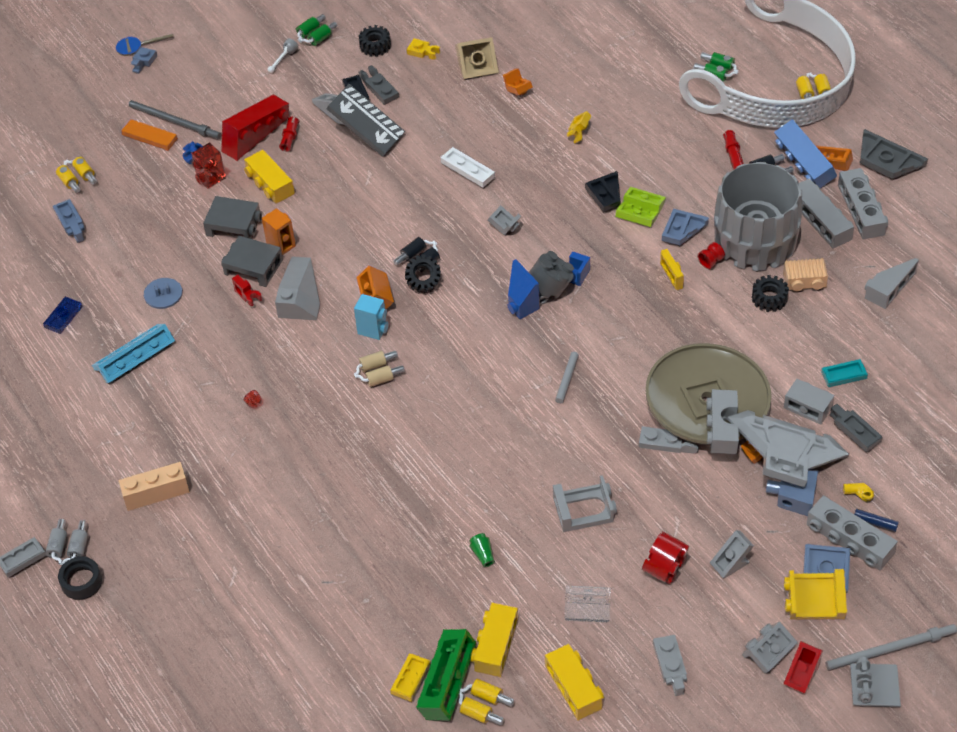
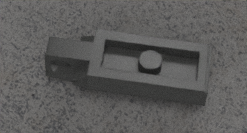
(855, 428)

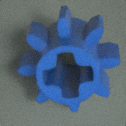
(189, 148)

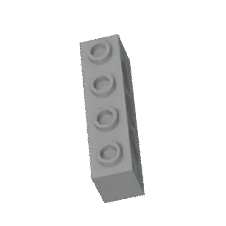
(862, 203)
(847, 523)

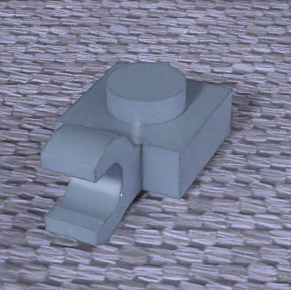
(143, 58)

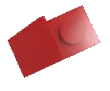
(803, 667)

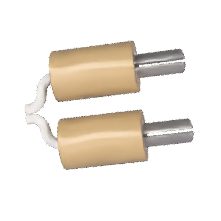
(375, 361)

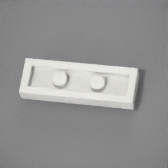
(467, 167)

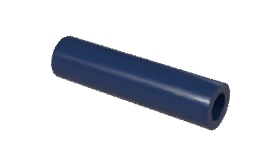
(877, 520)

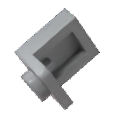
(503, 220)

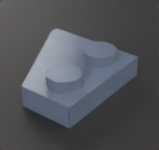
(683, 226)

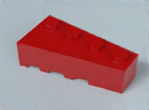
(252, 125)

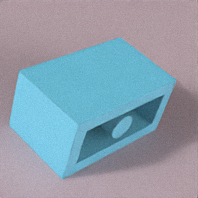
(371, 317)

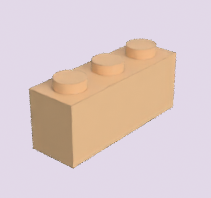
(154, 486)

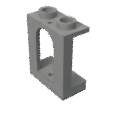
(600, 491)

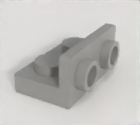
(770, 646)

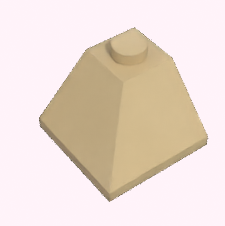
(477, 58)

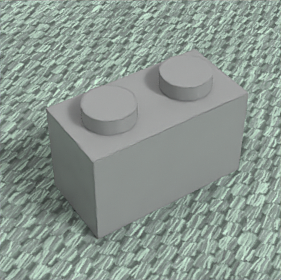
(808, 401)

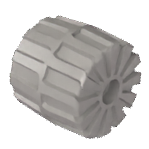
(758, 215)

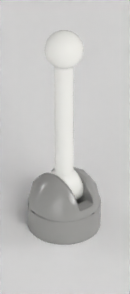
(290, 47)

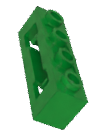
(446, 674)

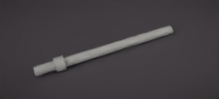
(932, 635)

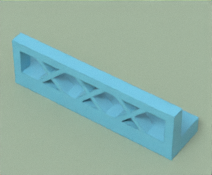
(134, 352)

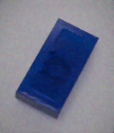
(62, 315)

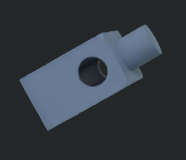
(794, 497)

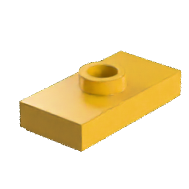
(672, 269)
(410, 677)

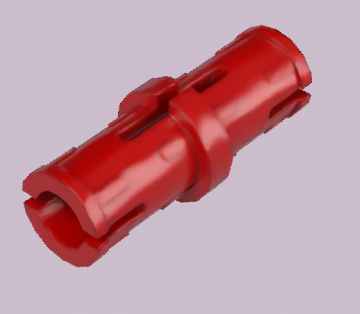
(289, 134)

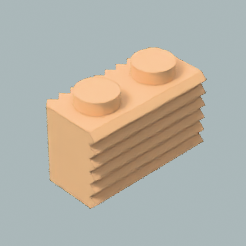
(805, 274)

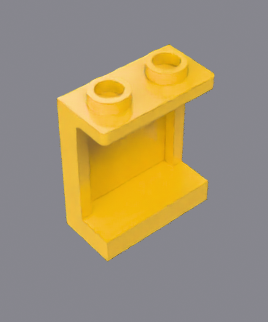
(816, 595)

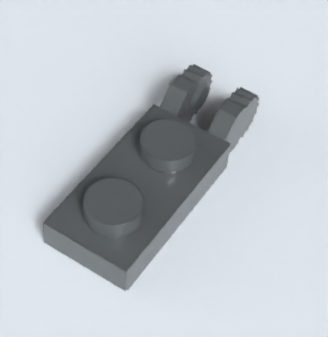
(379, 85)

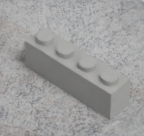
(824, 215)

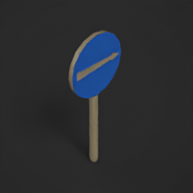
(131, 45)

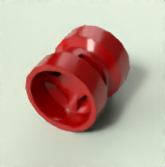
(709, 256)

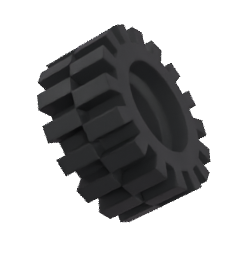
(377, 47)
(418, 284)
(772, 285)

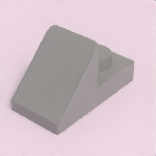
(732, 554)

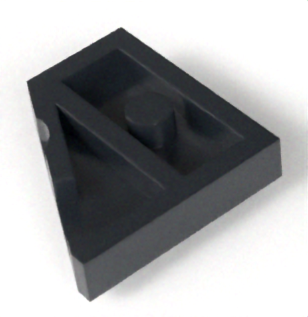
(605, 191)

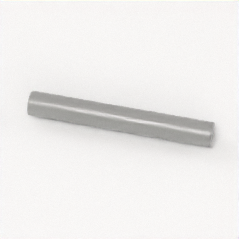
(566, 377)

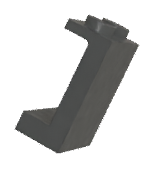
(232, 217)
(253, 259)

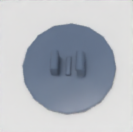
(163, 293)

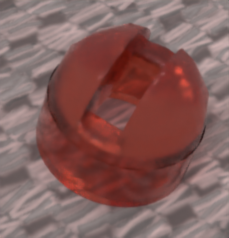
(252, 399)

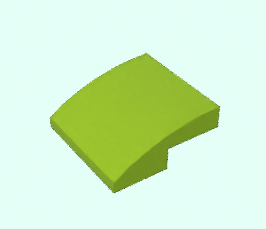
(640, 206)

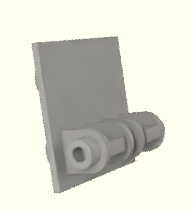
(874, 684)

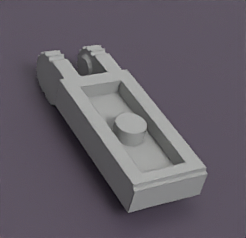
(665, 441)

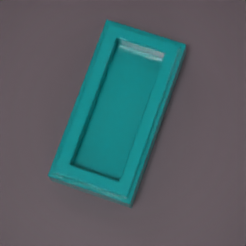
(844, 373)

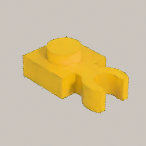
(422, 48)

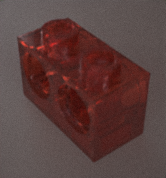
(208, 165)

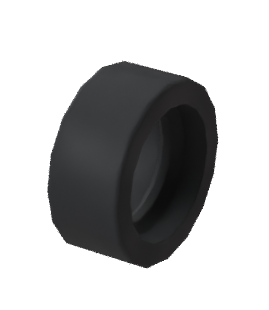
(76, 564)

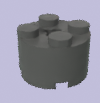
(552, 274)

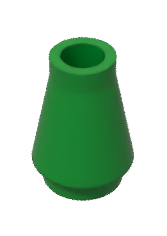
(482, 549)

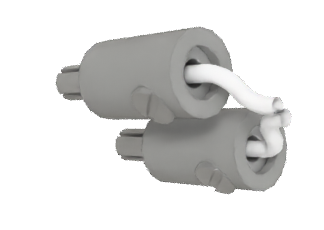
(57, 541)

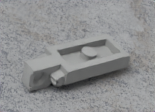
(670, 662)

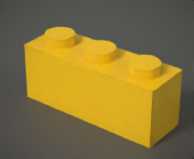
(269, 176)
(495, 639)
(574, 681)

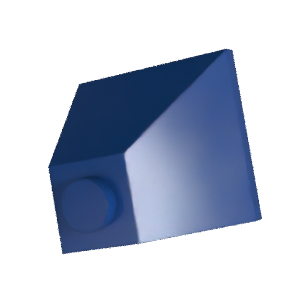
(523, 291)

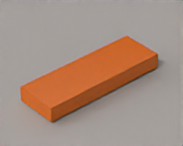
(149, 134)

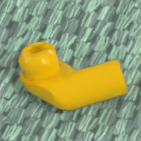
(860, 489)

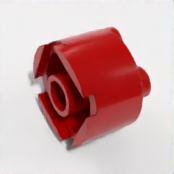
(665, 557)

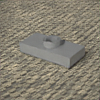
(21, 557)

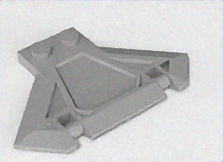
(787, 447)

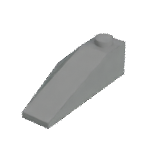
(298, 292)

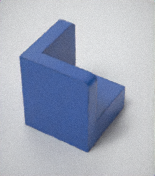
(581, 267)

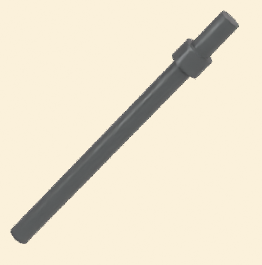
(202, 129)

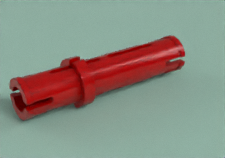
(733, 148)

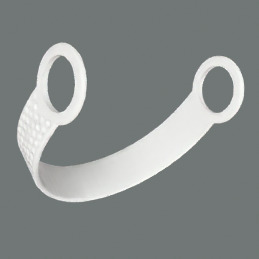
(779, 112)

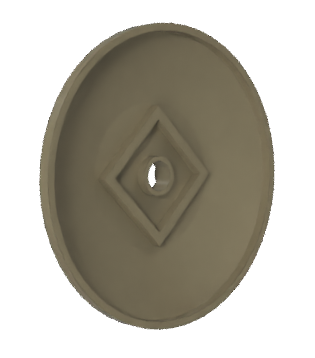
(689, 374)

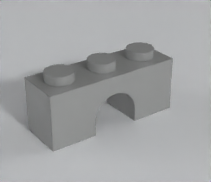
(722, 435)

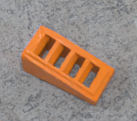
(843, 157)

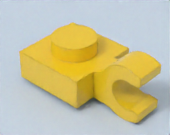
(579, 124)

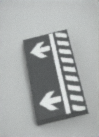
(365, 120)

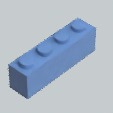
(804, 153)

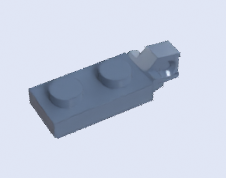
(69, 219)

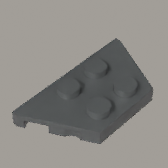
(888, 156)

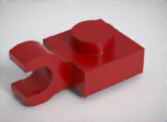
(243, 289)

